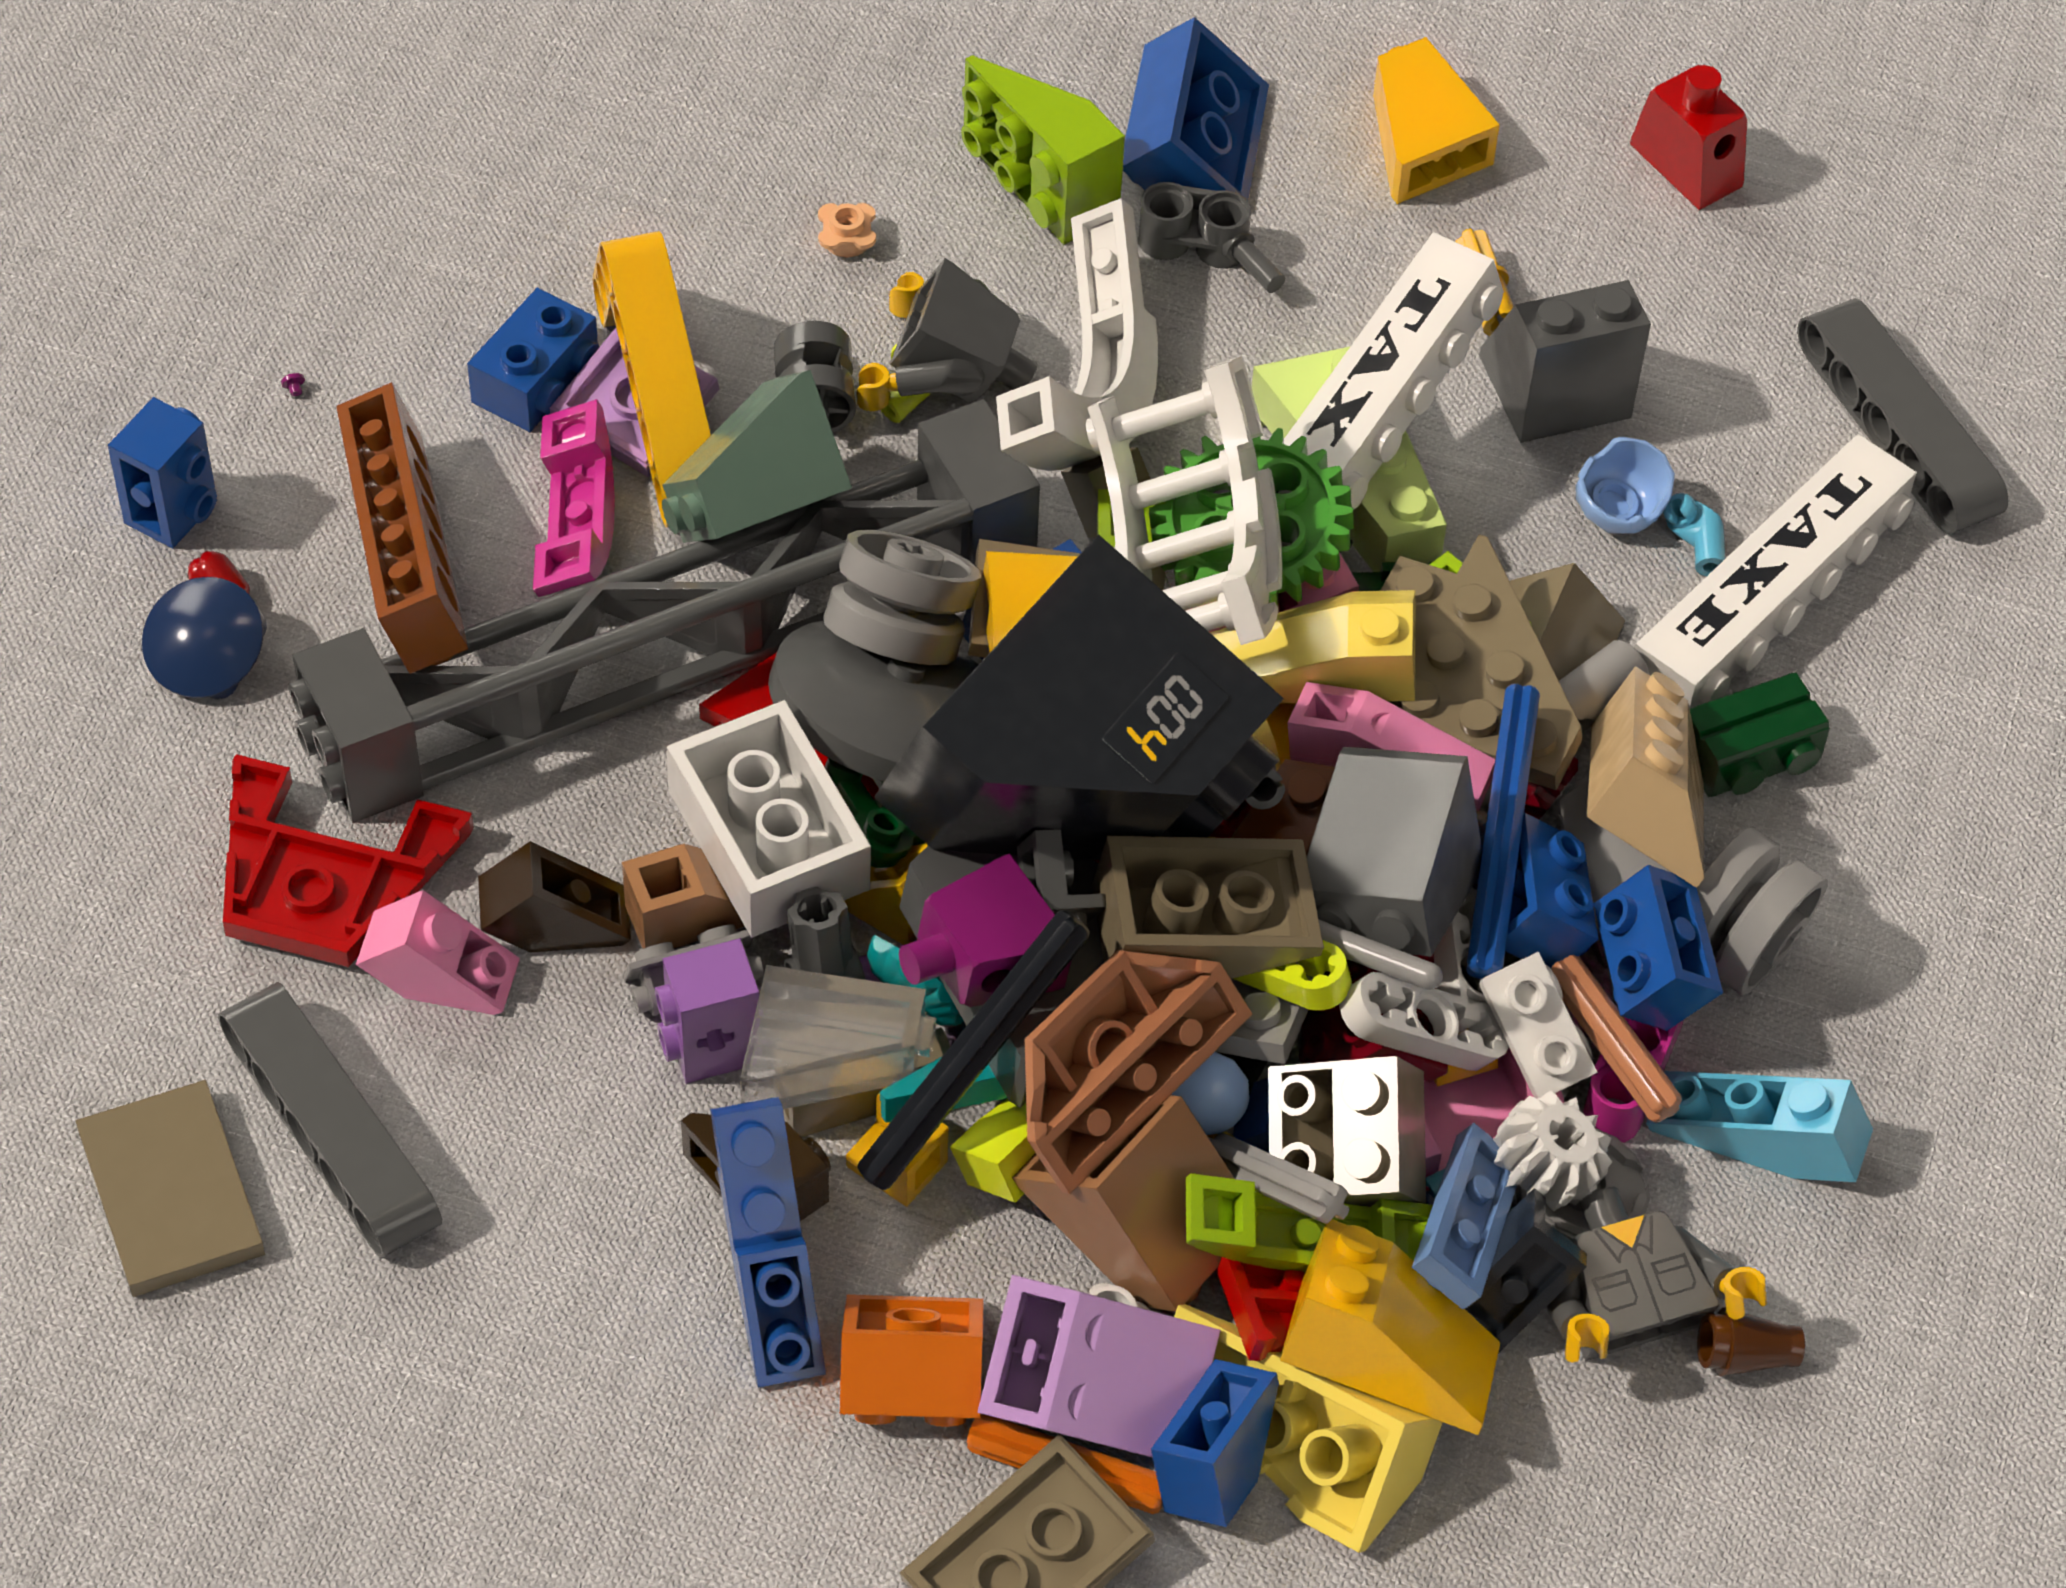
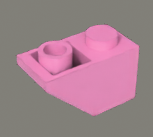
(437, 956)

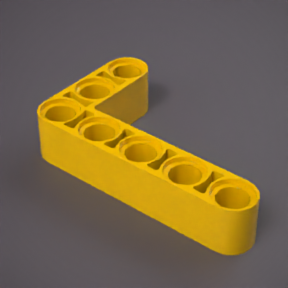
(640, 297)

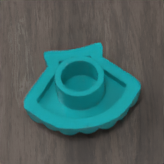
(886, 967)

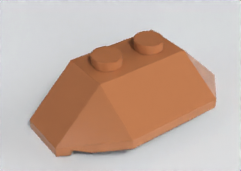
(1120, 1054)

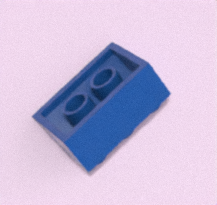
(1194, 114)

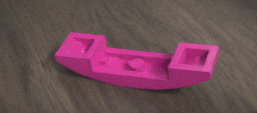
(580, 500)

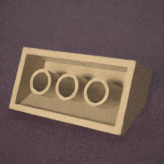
(1649, 774)

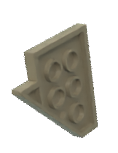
(1471, 648)

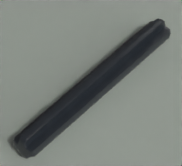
(973, 1049)

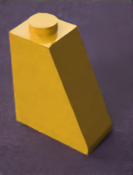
(1428, 121)

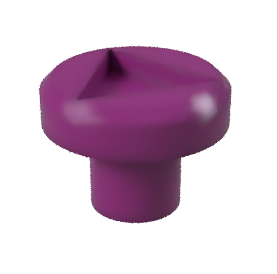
(293, 382)

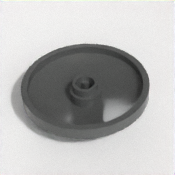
(857, 702)

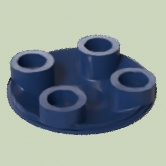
(203, 638)

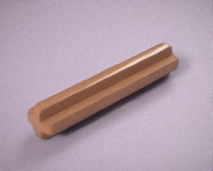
(1616, 1040)

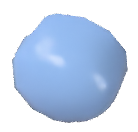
(1625, 485)
(1216, 1094)

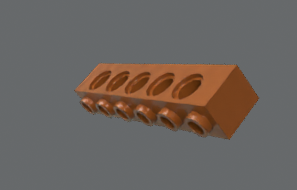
(401, 529)

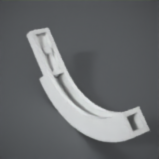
(1046, 421)

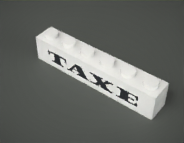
(1399, 360)
(1780, 571)

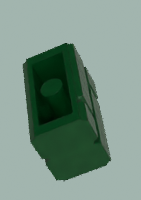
(1758, 735)

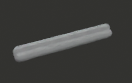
(1282, 1180)

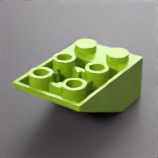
(1042, 144)

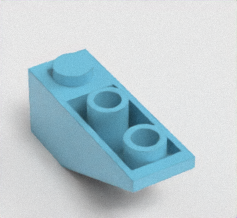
(1773, 1122)

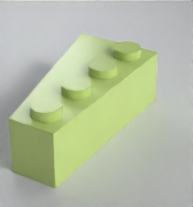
(1399, 505)

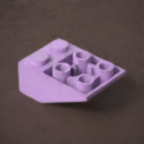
(1092, 1366)

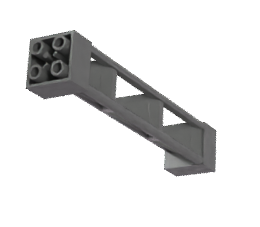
(358, 702)

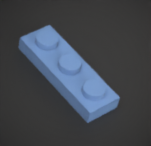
(1465, 1219)

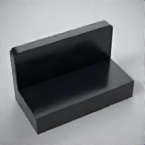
(1527, 1270)

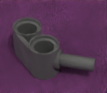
(1204, 219)

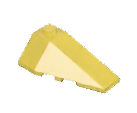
(1340, 641)
(1333, 1448)

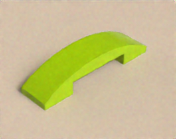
(1250, 1228)

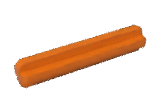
(1018, 1444)

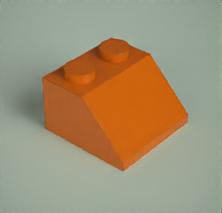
(911, 1358)

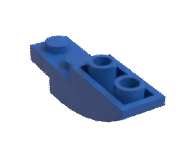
(767, 1242)

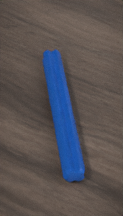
(1503, 831)

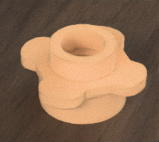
(847, 228)

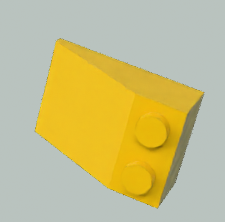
(1388, 1331)

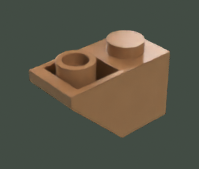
(675, 896)

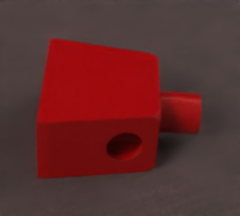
(1694, 136)

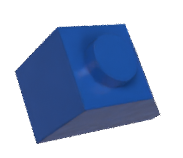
(1216, 1443)

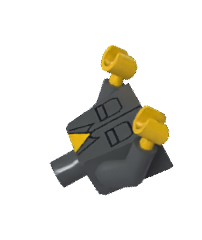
(950, 343)
(1643, 1281)

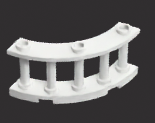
(1251, 526)

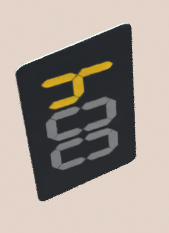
(1165, 717)

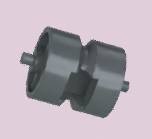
(828, 355)

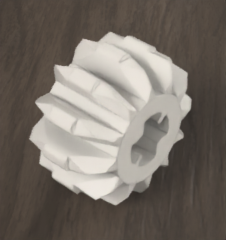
(1552, 1149)

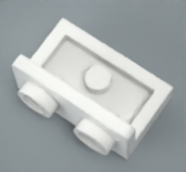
(1538, 1026)

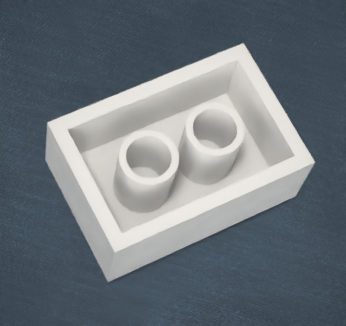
(767, 815)

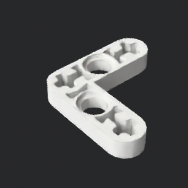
(1449, 1007)

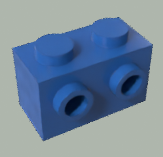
(532, 359)
(163, 472)
(1550, 896)
(1657, 948)

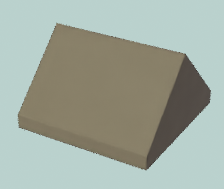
(1567, 615)

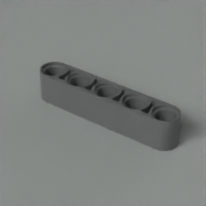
(1902, 415)
(330, 1119)

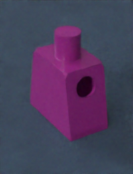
(978, 932)

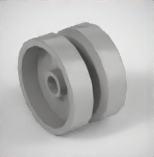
(901, 597)
(1753, 909)

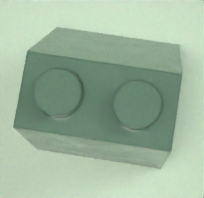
(758, 463)

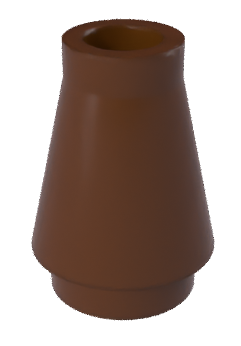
(1747, 1344)

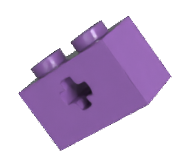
(707, 1009)

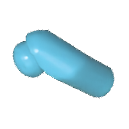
(1699, 528)

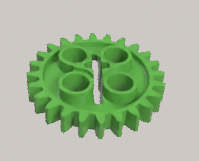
(1311, 517)

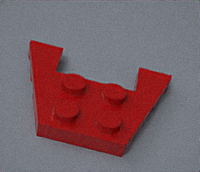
(315, 889)

